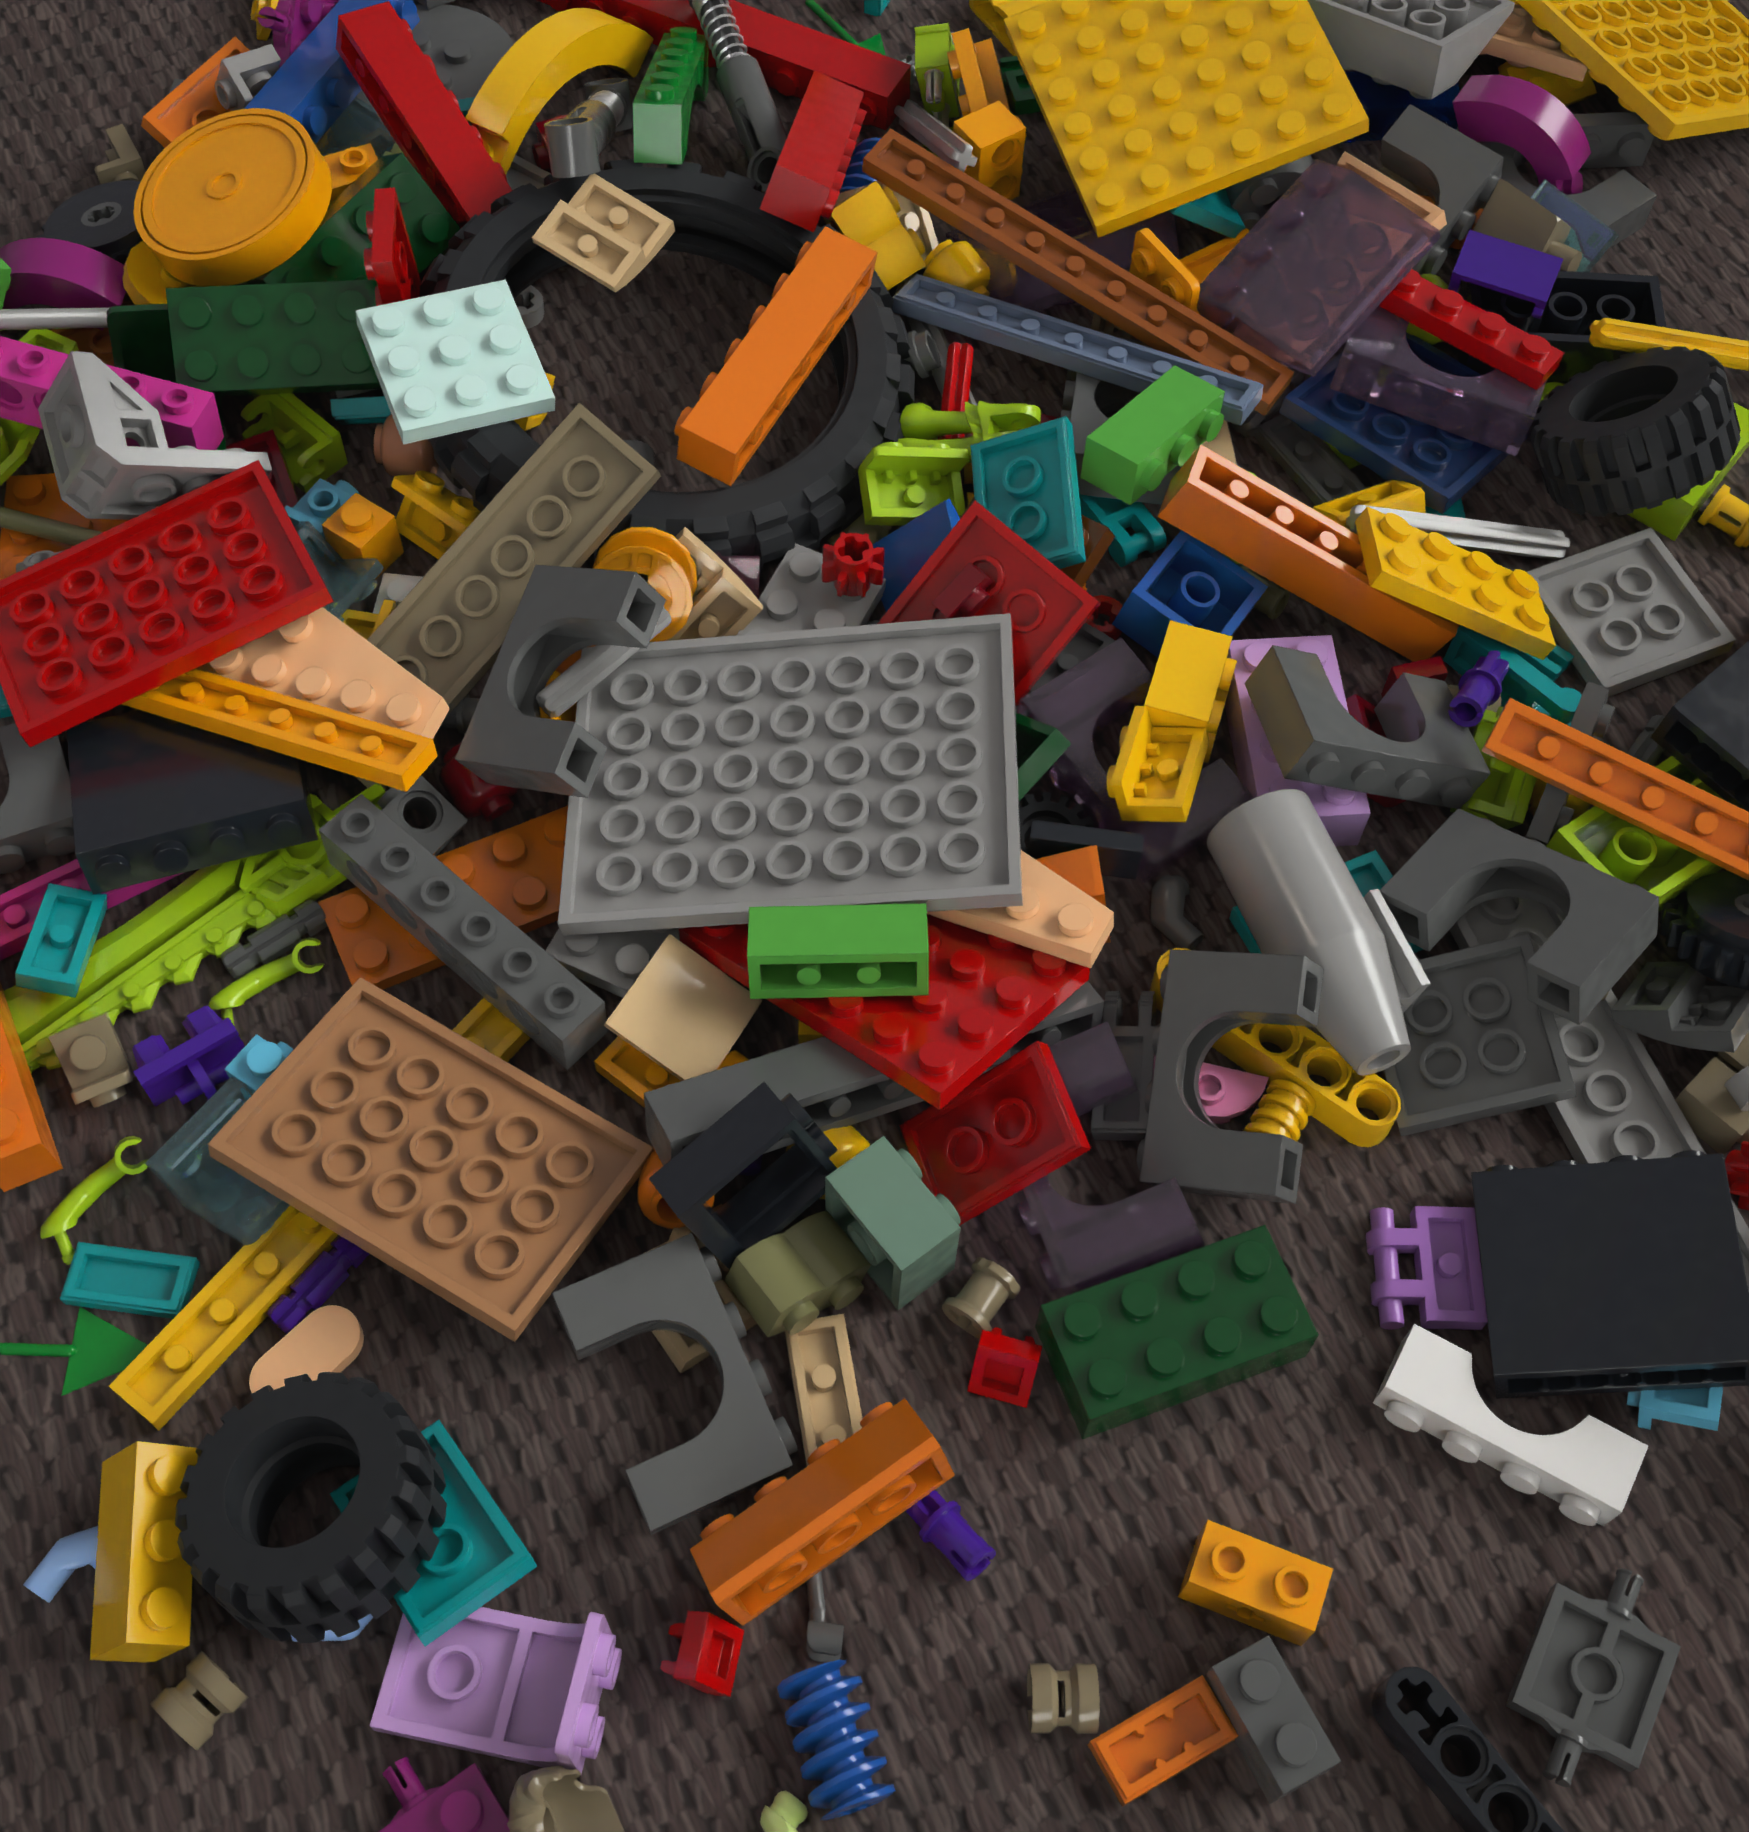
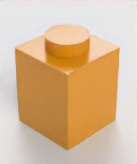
(363, 532)

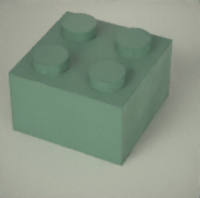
(894, 1220)

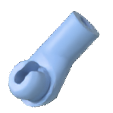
(61, 1561)

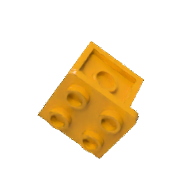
(1174, 277)

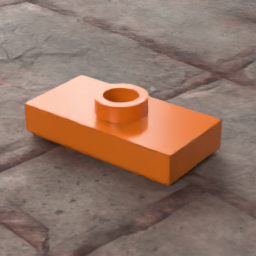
(1162, 1740)

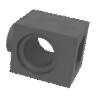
(444, 818)

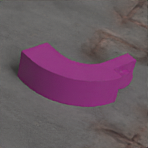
(1529, 121)
(61, 275)

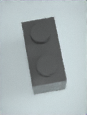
(1272, 1720)

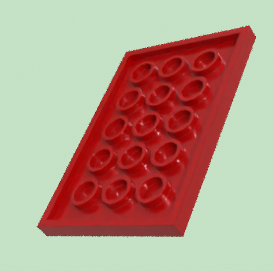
(151, 602)
(935, 1044)

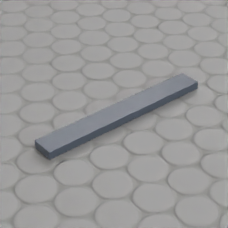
(1062, 342)

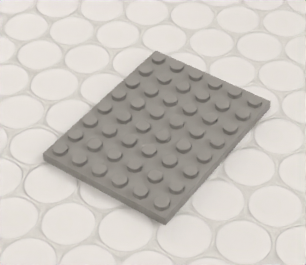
(799, 776)

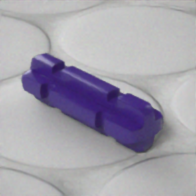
(316, 1284)

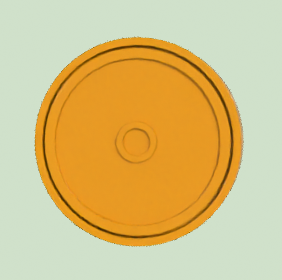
(233, 197)

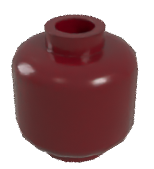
(471, 793)

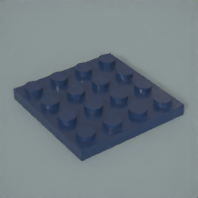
(1390, 442)

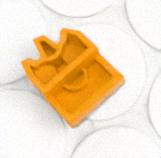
(979, 70)

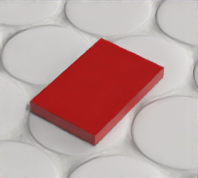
(997, 1133)

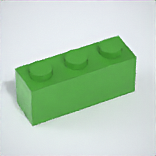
(1152, 435)
(838, 951)

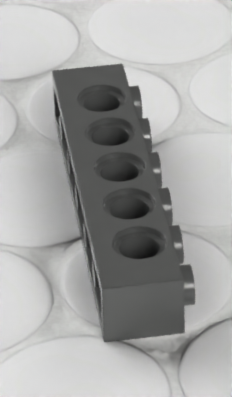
(465, 931)

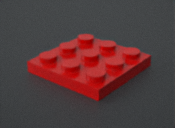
(1041, 598)

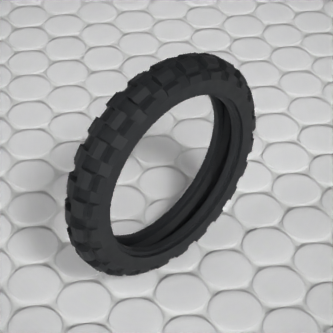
(722, 222)

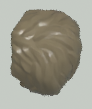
(557, 1802)

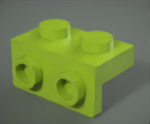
(909, 481)

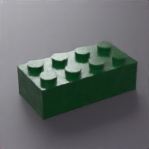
(339, 242)
(271, 337)
(1174, 1331)

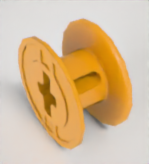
(663, 560)

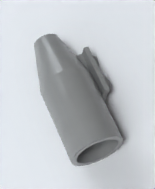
(1307, 904)

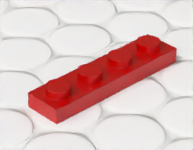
(1473, 330)

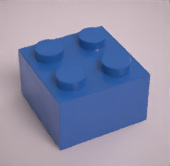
(1189, 587)

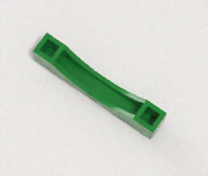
(666, 96)

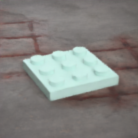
(455, 361)

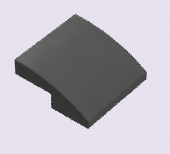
(1684, 1008)

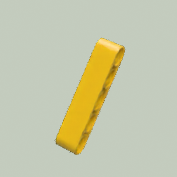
(1308, 1055)

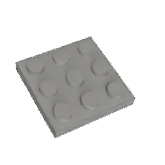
(1629, 613)

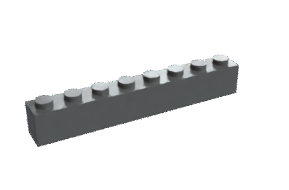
(823, 1079)

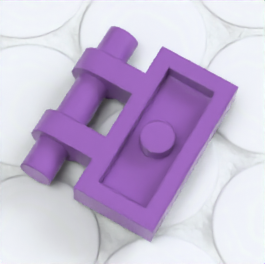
(1445, 1263)

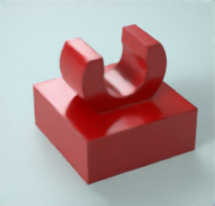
(1004, 1367)
(706, 1653)

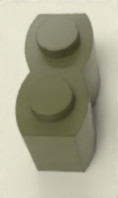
(798, 1274)

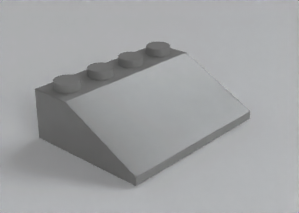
(1411, 42)

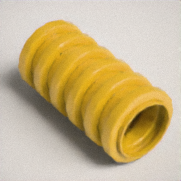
(1282, 1110)

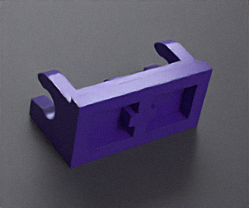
(1506, 269)

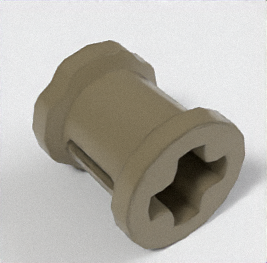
(981, 1297)

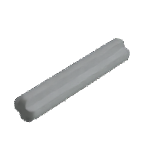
(588, 673)

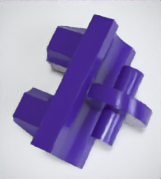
(193, 1065)

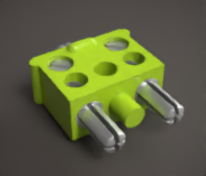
(933, 72)

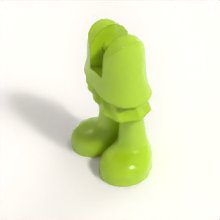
(984, 421)

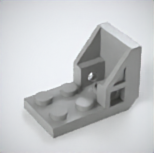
(96, 472)

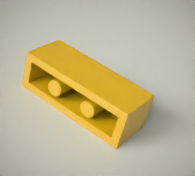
(139, 1569)

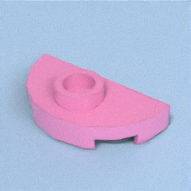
(1228, 1092)

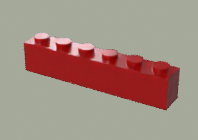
(419, 111)
(815, 153)

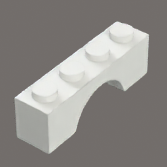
(1581, 1468)

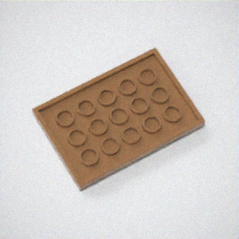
(433, 1156)

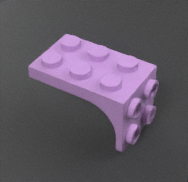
(502, 1687)

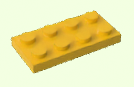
(1454, 582)

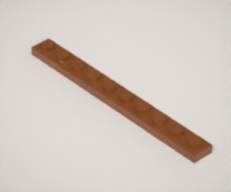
(1068, 264)

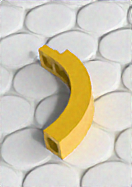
(542, 64)

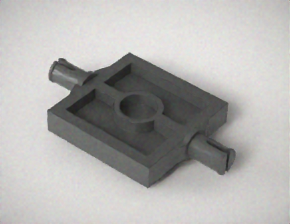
(1593, 1677)

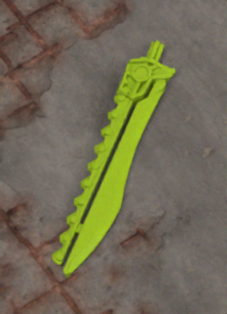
(177, 932)

